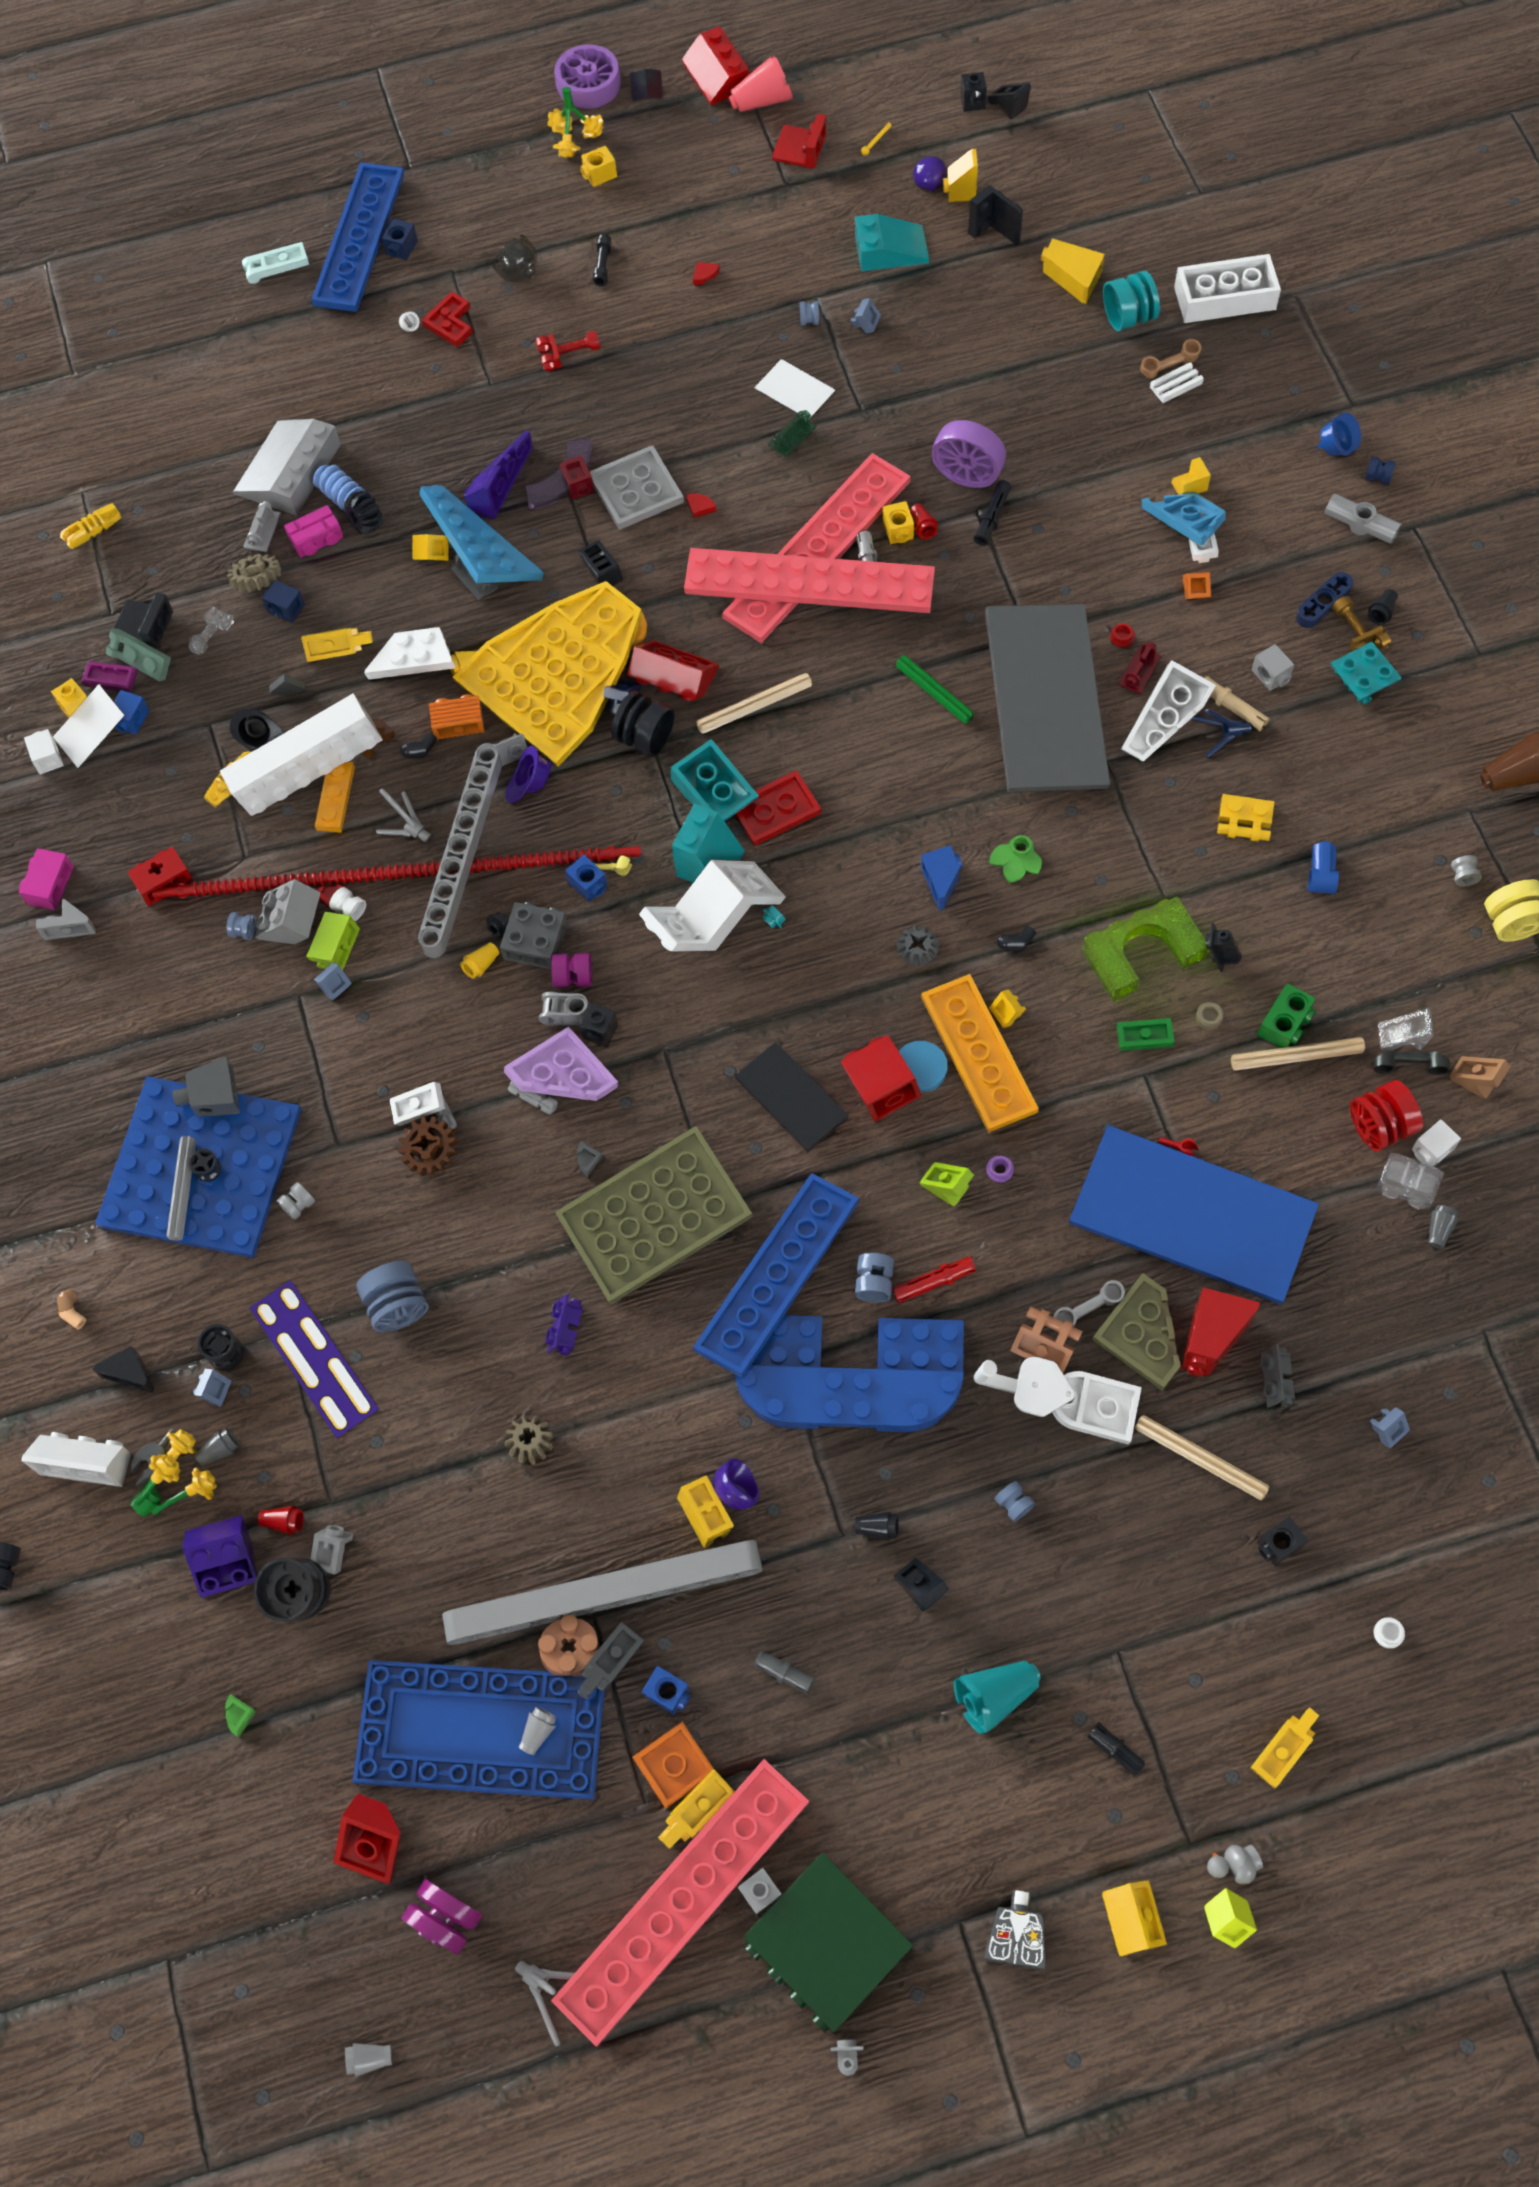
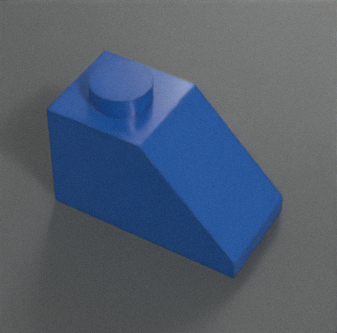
(941, 872)

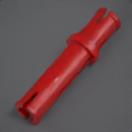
(944, 1275)

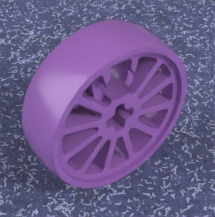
(589, 82)
(969, 454)

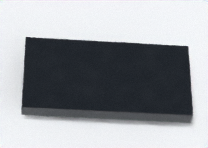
(791, 1097)

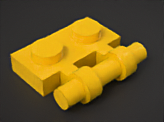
(1248, 812)

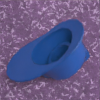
(1340, 435)

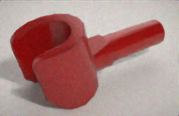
(1185, 1145)

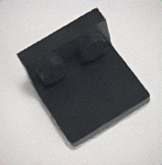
(995, 210)
(146, 620)

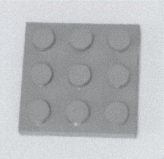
(636, 487)

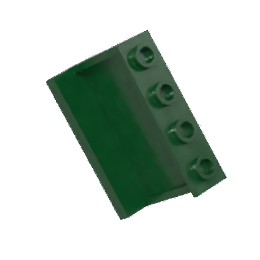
(826, 1943)

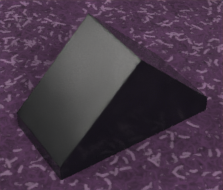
(125, 1369)

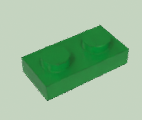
(1145, 1034)

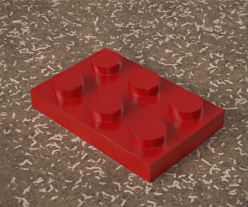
(778, 808)

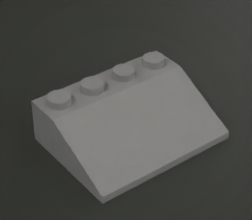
(287, 463)

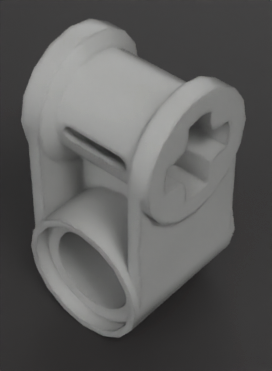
(559, 1009)

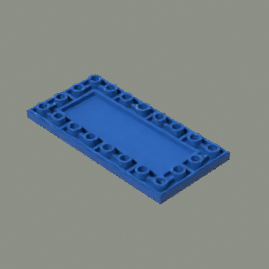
(1194, 1214)
(466, 1726)

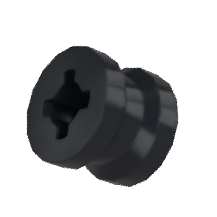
(201, 1159)

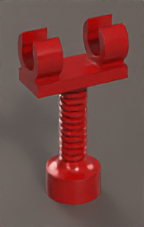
(551, 361)

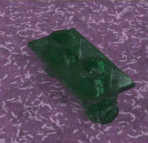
(793, 433)

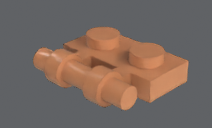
(1035, 1343)

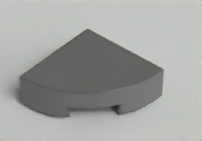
(287, 685)
(588, 1159)

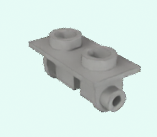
(262, 528)
(511, 749)
(847, 2056)

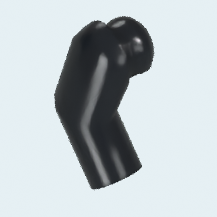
(418, 749)
(1016, 943)

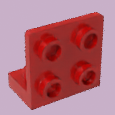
(801, 145)

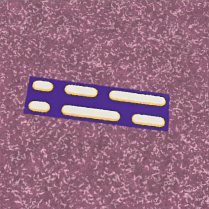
(313, 1359)

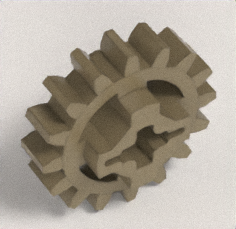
(254, 573)

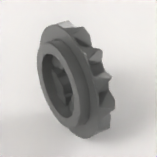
(916, 955)

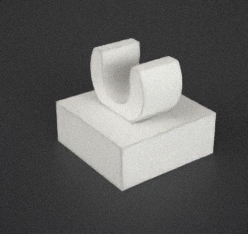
(1204, 552)

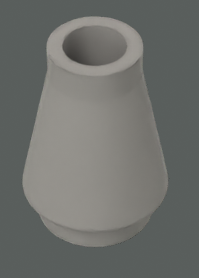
(537, 1729)
(366, 2058)

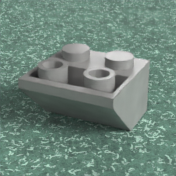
(287, 913)

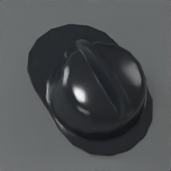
(253, 728)

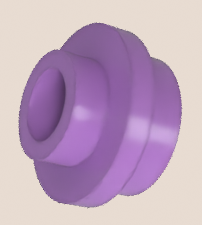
(999, 1161)

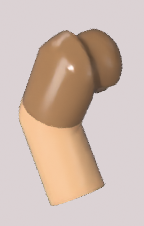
(66, 1309)

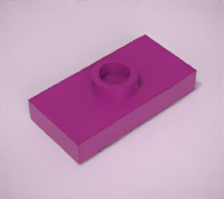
(109, 676)

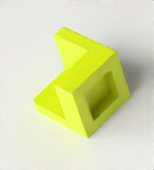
(1230, 1918)

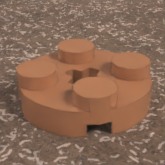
(567, 1630)

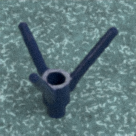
(1229, 727)

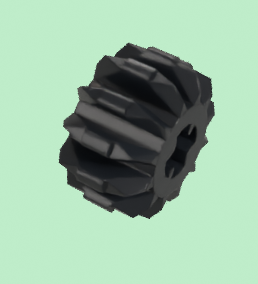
(363, 512)

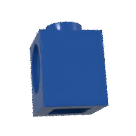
(134, 711)
(584, 869)
(655, 1684)

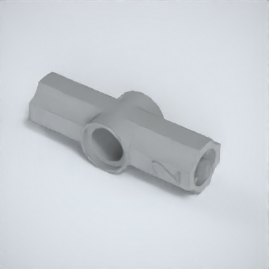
(1363, 518)

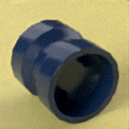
(1380, 470)

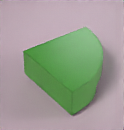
(237, 1715)

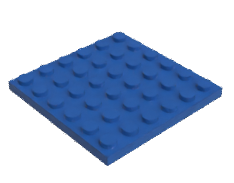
(220, 1213)

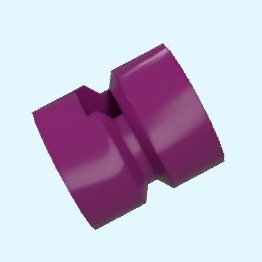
(572, 970)

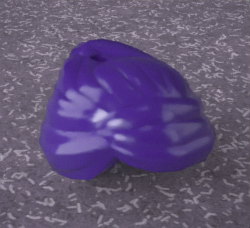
(736, 1485)

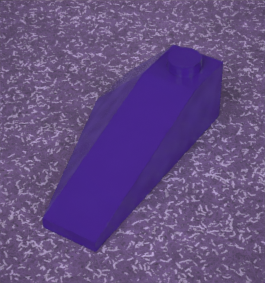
(496, 480)

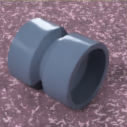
(874, 1274)

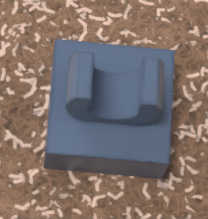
(866, 316)
(333, 981)
(212, 1387)
(1391, 1427)

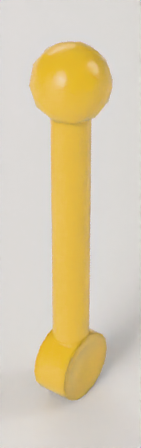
(866, 149)

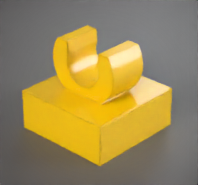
(1006, 1008)

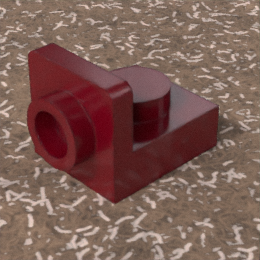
(577, 477)

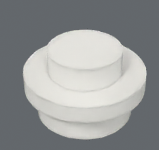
(1389, 1633)

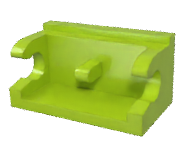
(333, 940)

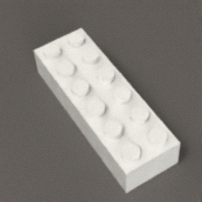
(301, 755)

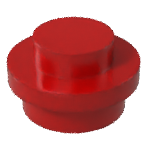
(1122, 635)

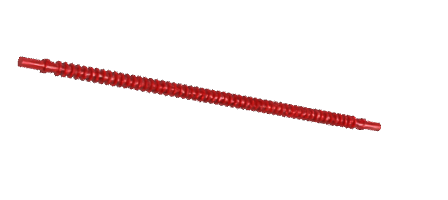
(182, 890)

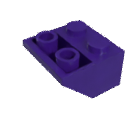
(220, 1556)

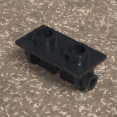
(1222, 947)

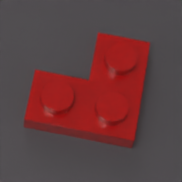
(445, 321)

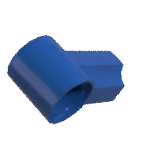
(1323, 875)

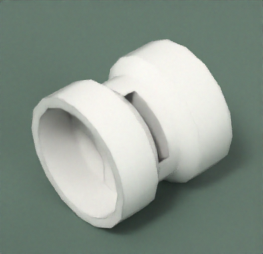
(346, 903)

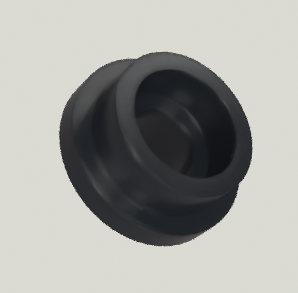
(497, 923)

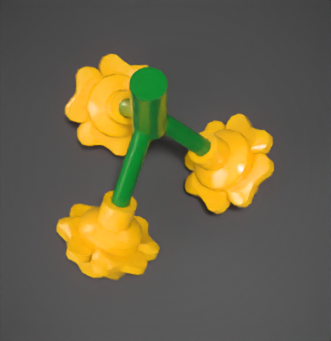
(561, 123)

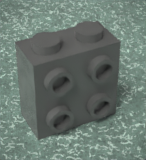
(533, 935)

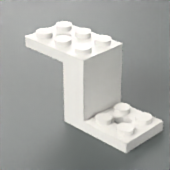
(712, 906)

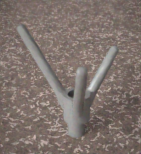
(412, 827)
(537, 1980)

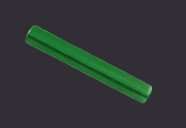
(935, 689)

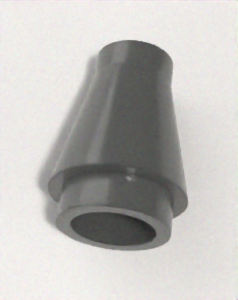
(1442, 1225)
(217, 1447)

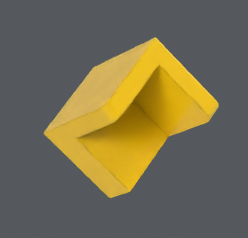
(1195, 481)
(430, 547)

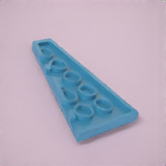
(478, 545)

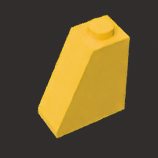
(1073, 268)

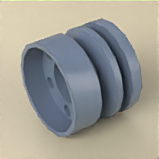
(392, 1296)

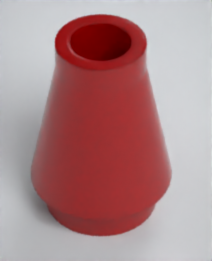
(924, 523)
(285, 1519)

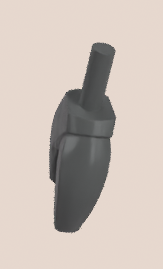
(144, 1456)

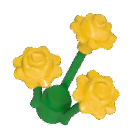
(167, 1469)

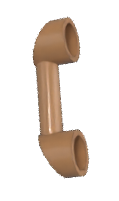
(1189, 353)

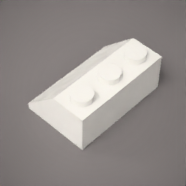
(78, 1459)

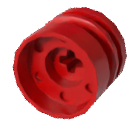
(1386, 1115)

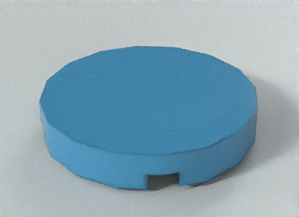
(926, 1063)

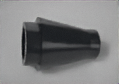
(1382, 609)
(879, 1526)

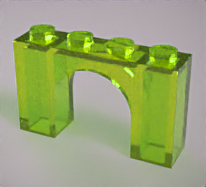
(1165, 921)

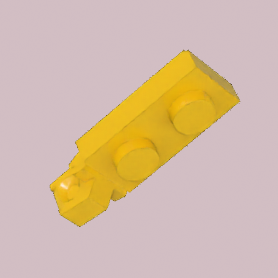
(334, 643)
(1285, 1748)
(696, 1809)

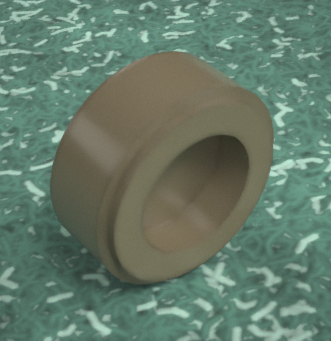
(1209, 1016)

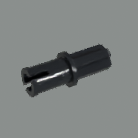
(1116, 1749)

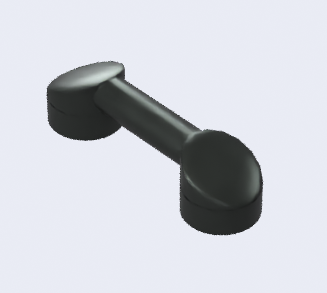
(1437, 1062)

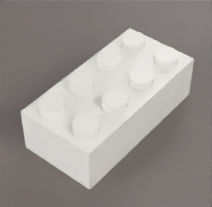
(1227, 288)

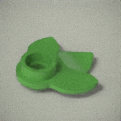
(1016, 862)

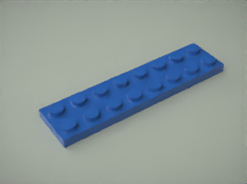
(358, 237)
(776, 1275)

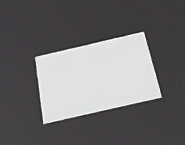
(794, 388)
(88, 726)

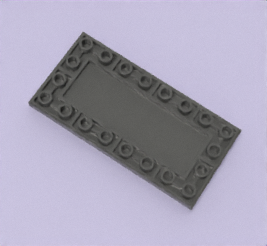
(1046, 698)

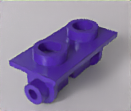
(559, 1335)

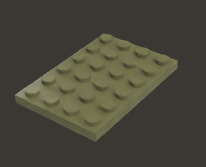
(653, 1214)

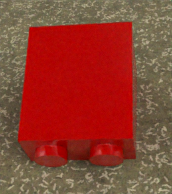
(881, 1077)
(1215, 1329)

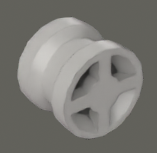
(1466, 870)

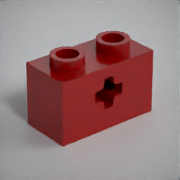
(160, 871)

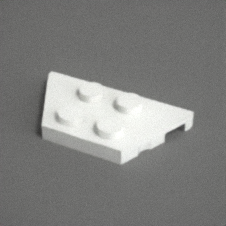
(411, 654)

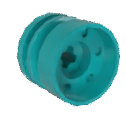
(1131, 300)

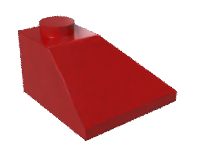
(368, 1839)

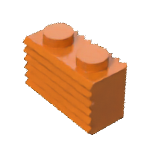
(456, 717)

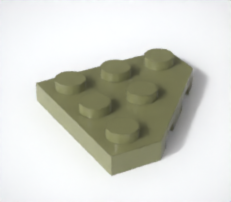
(1142, 1333)

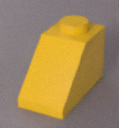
(962, 178)

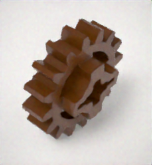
(437, 1153)

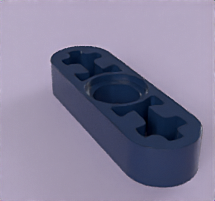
(1321, 609)

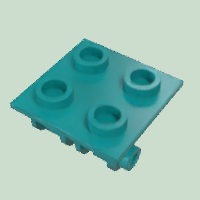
(1365, 672)

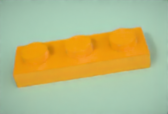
(335, 798)

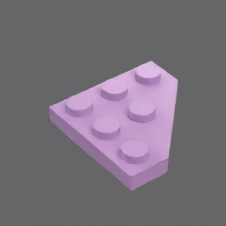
(563, 1069)

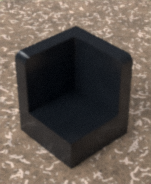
(646, 84)

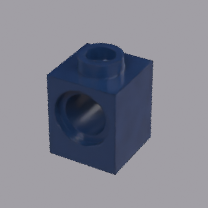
(399, 239)
(283, 601)

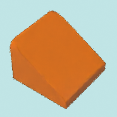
(1197, 585)

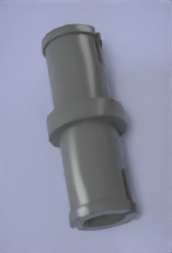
(784, 1672)

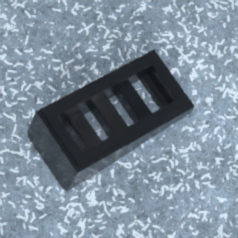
(602, 565)

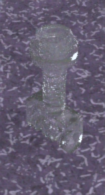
(215, 620)

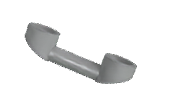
(1110, 1294)

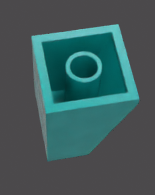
(703, 839)

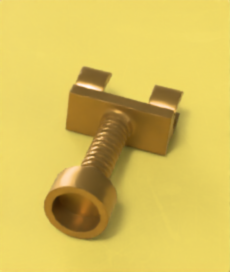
(1344, 608)

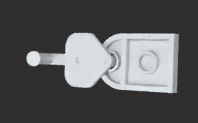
(1097, 1406)

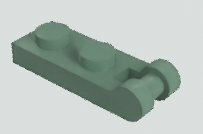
(138, 654)

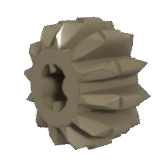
(519, 1437)

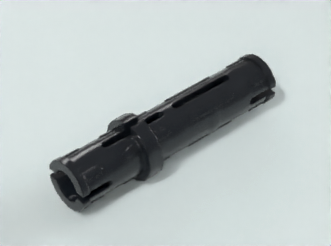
(989, 520)

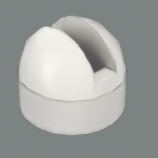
(411, 318)

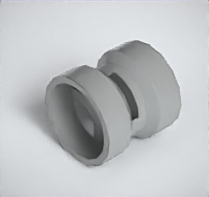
(300, 1196)

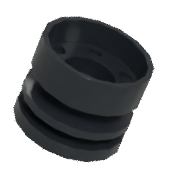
(643, 723)
(276, 1586)

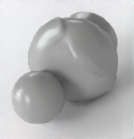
(1240, 1860)

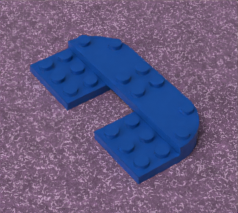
(909, 1391)

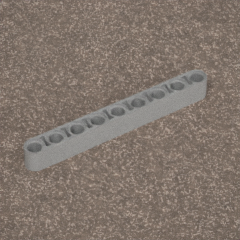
(461, 860)

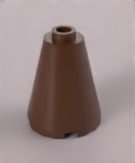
(1514, 767)

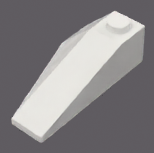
(1170, 706)

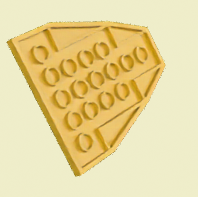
(554, 666)

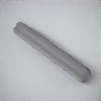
(181, 1189)

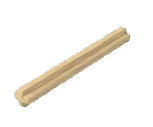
(754, 703)
(1297, 1053)
(1202, 1457)

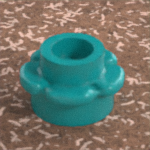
(773, 917)

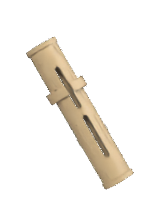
(1236, 705)

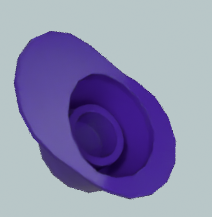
(529, 775)

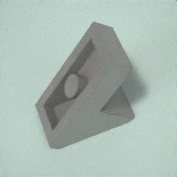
(70, 924)

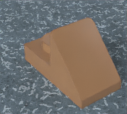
(1479, 1074)

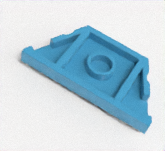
(1188, 514)

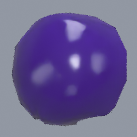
(930, 173)

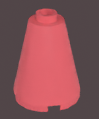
(761, 87)

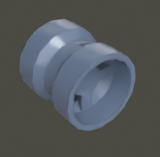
(1015, 1501)

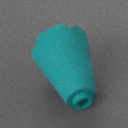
(995, 1693)

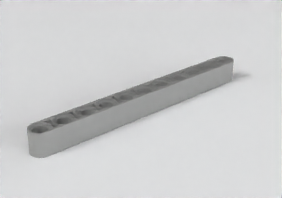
(601, 1592)

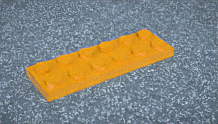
(979, 1053)

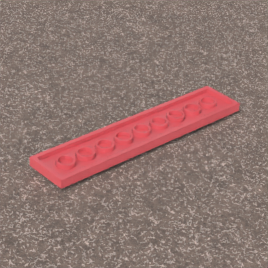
(826, 536)
(809, 580)
(679, 1903)

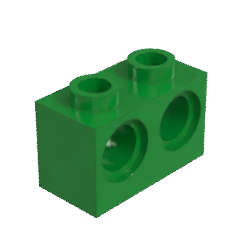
(1283, 1015)

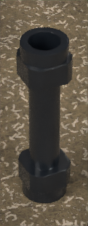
(600, 273)

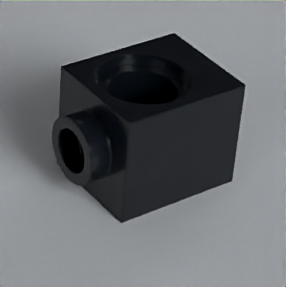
(973, 91)
(598, 1024)
(1290, 1533)

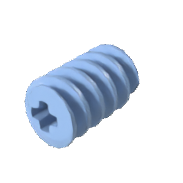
(335, 484)

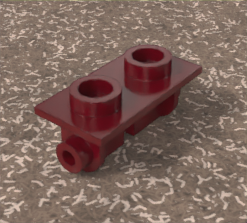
(1140, 668)

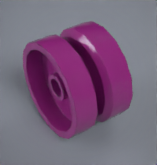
(439, 1921)

